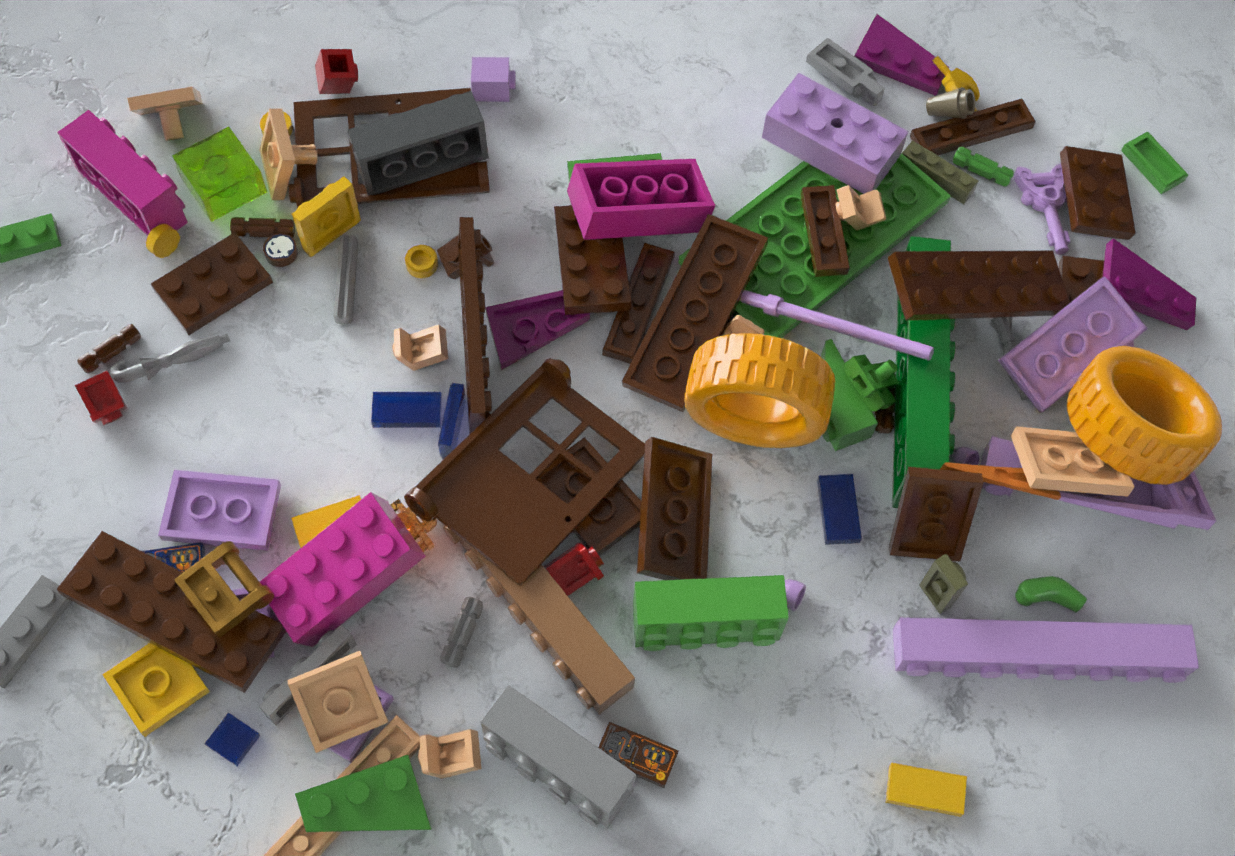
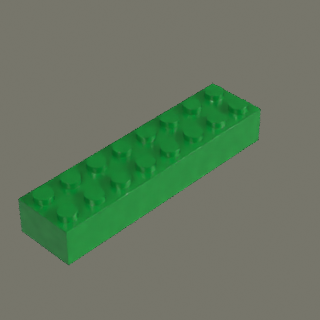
(923, 390)

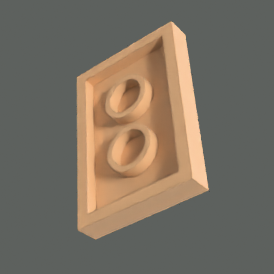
(1065, 463)

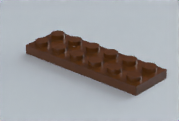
(977, 284)
(694, 309)
(474, 331)
(148, 602)

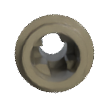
(952, 104)

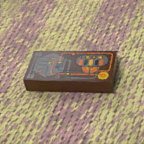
(640, 754)

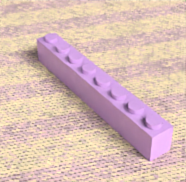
(1044, 648)

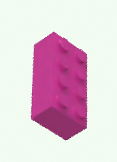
(122, 174)
(639, 198)
(341, 570)

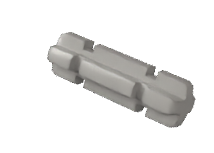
(461, 632)

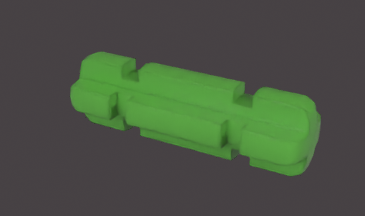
(983, 166)

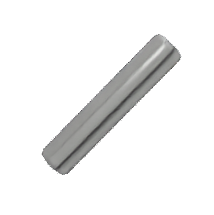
(346, 279)

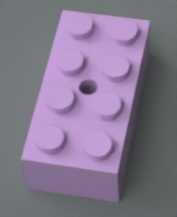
(834, 134)

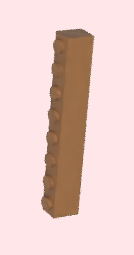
(560, 630)

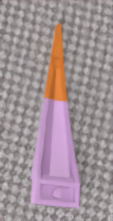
(1154, 503)

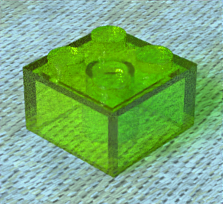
(220, 173)

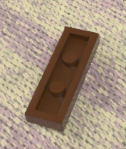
(824, 231)

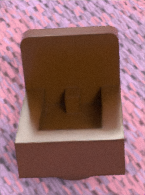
(449, 256)

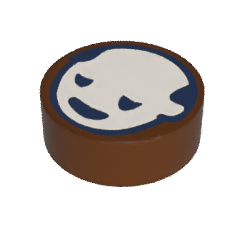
(280, 250)

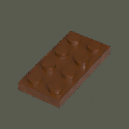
(590, 269)
(674, 511)

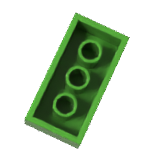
(709, 612)

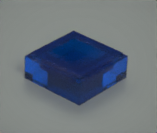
(232, 739)

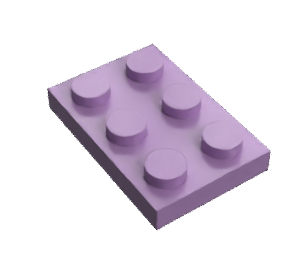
(220, 509)

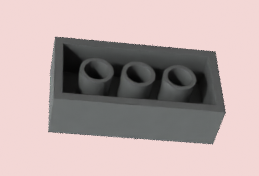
(419, 143)

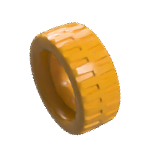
(760, 391)
(1178, 412)

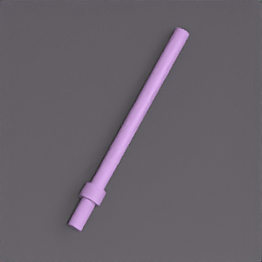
(776, 306)

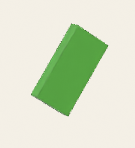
(1154, 162)

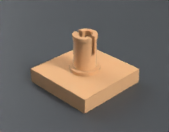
(167, 105)
(280, 156)
(337, 701)

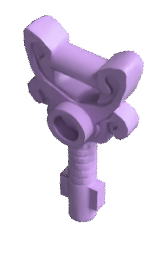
(1046, 200)

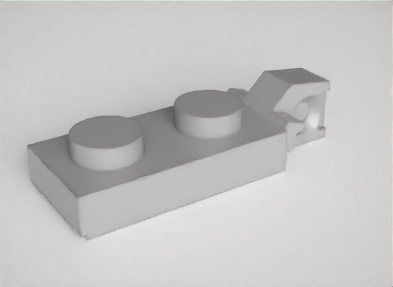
(846, 71)

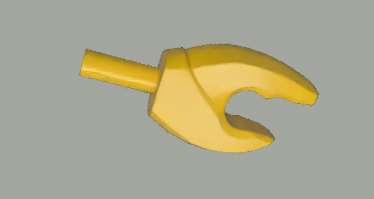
(956, 79)

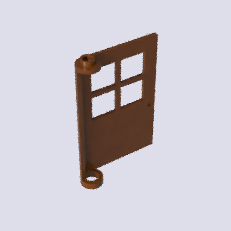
(461, 181)
(500, 504)

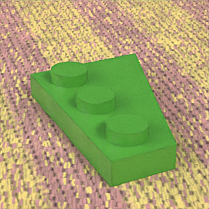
(367, 800)

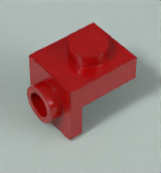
(101, 398)
(575, 568)

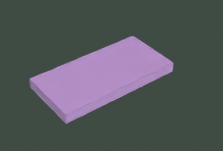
(1062, 348)

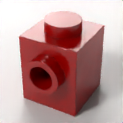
(336, 71)

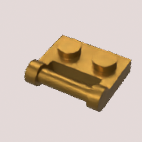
(214, 597)

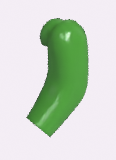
(1049, 589)

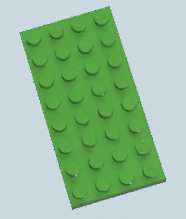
(787, 262)

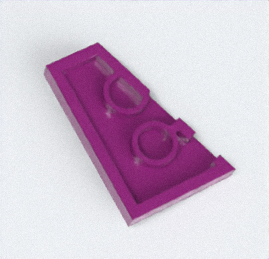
(899, 57)
(1147, 288)
(529, 325)

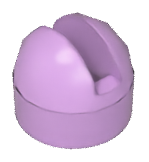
(964, 456)
(794, 593)

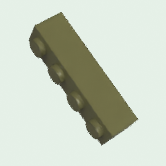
(947, 176)

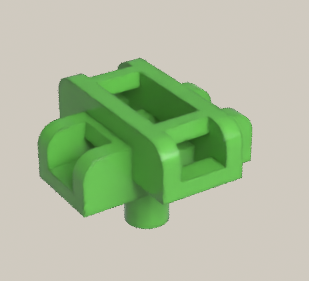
(872, 381)

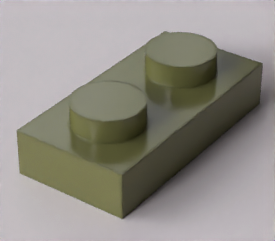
(944, 583)

